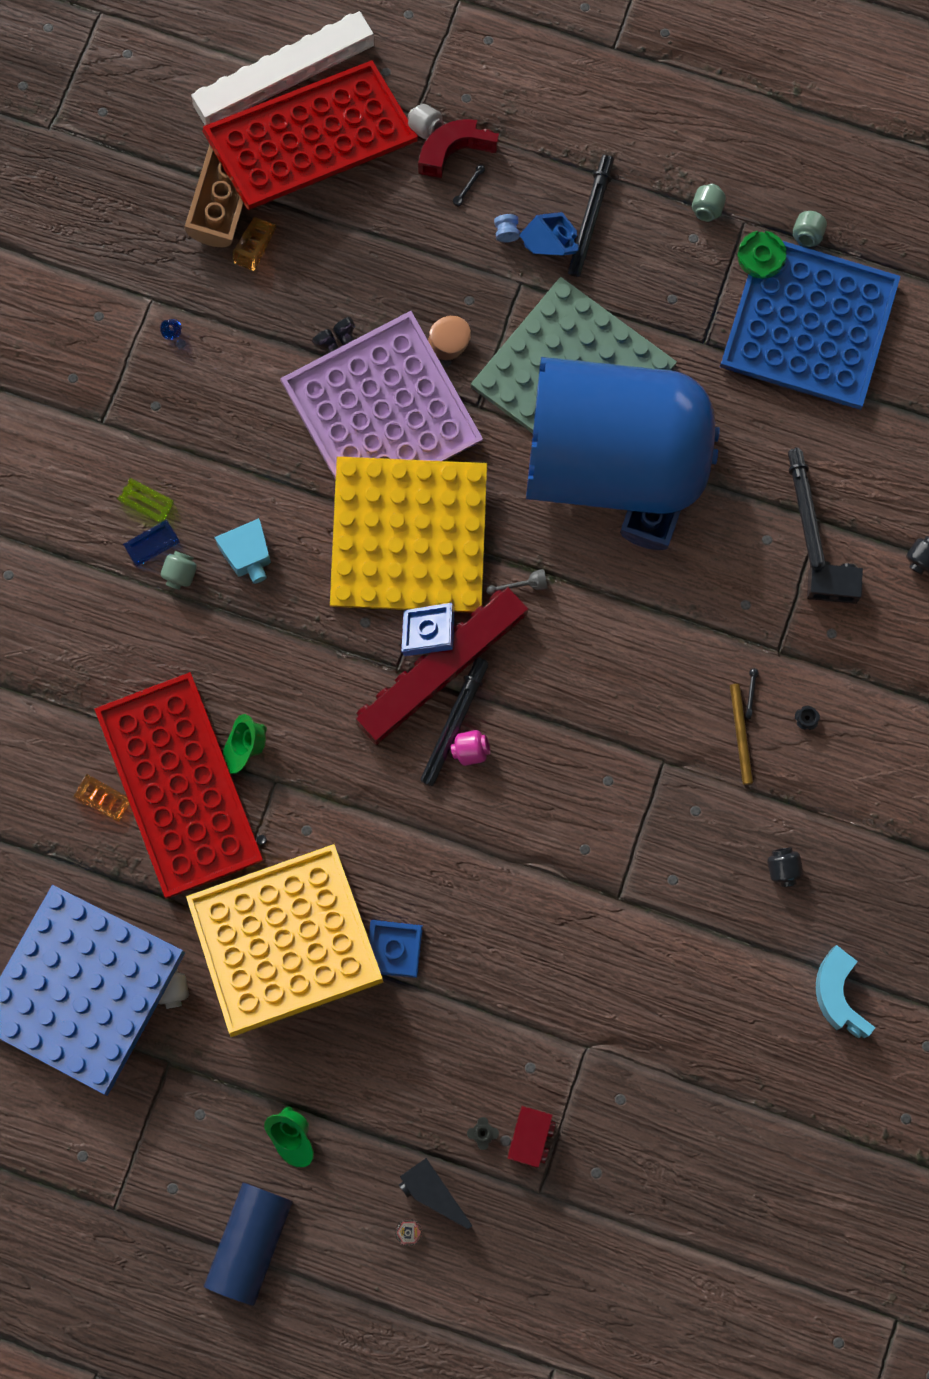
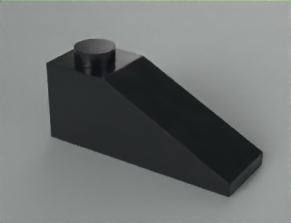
(428, 1189)

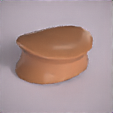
(449, 337)

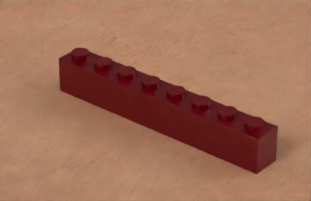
(440, 667)

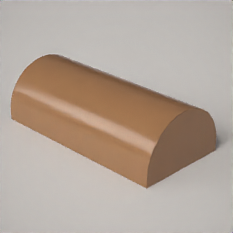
(214, 205)

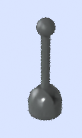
(536, 580)

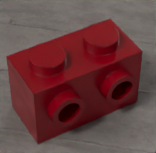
(530, 1137)

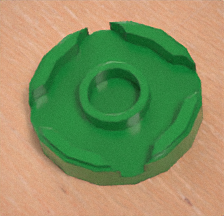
(761, 254)

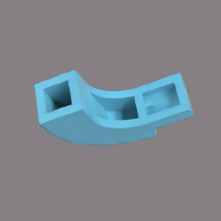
(831, 996)

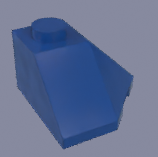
(550, 235)

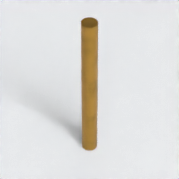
(741, 734)

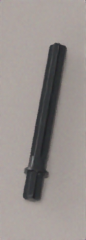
(601, 180)
(799, 470)
(454, 722)

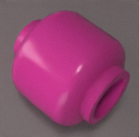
(470, 747)

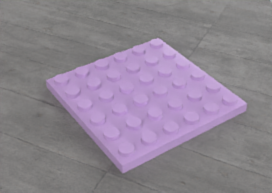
(382, 399)

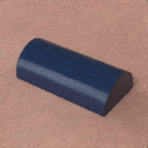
(649, 529)
(248, 1244)

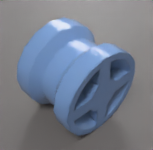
(507, 228)

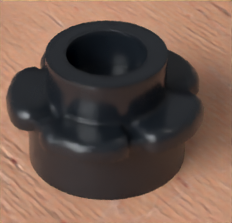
(813, 716)

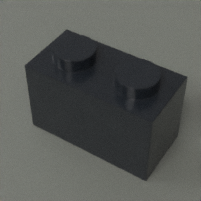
(835, 583)

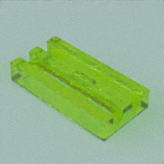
(127, 490)

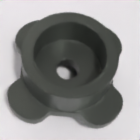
(483, 1125)

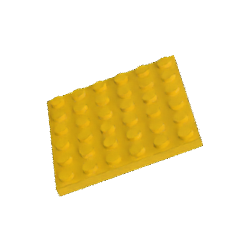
(408, 534)
(283, 940)

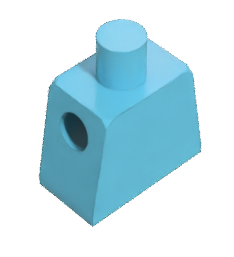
(245, 550)

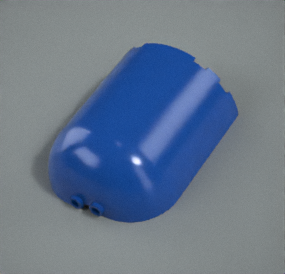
(620, 437)

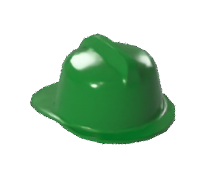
(244, 741)
(289, 1136)

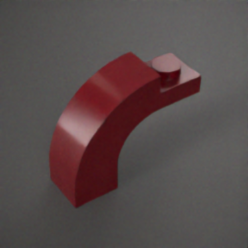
(450, 138)

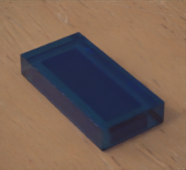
(151, 543)

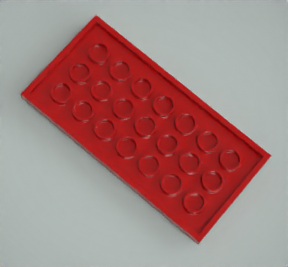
(309, 134)
(178, 785)

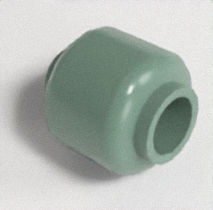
(708, 202)
(809, 228)
(178, 570)

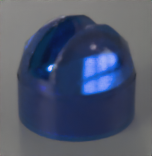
(169, 332)

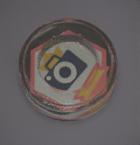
(408, 1232)

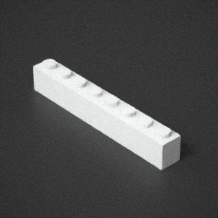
(283, 69)

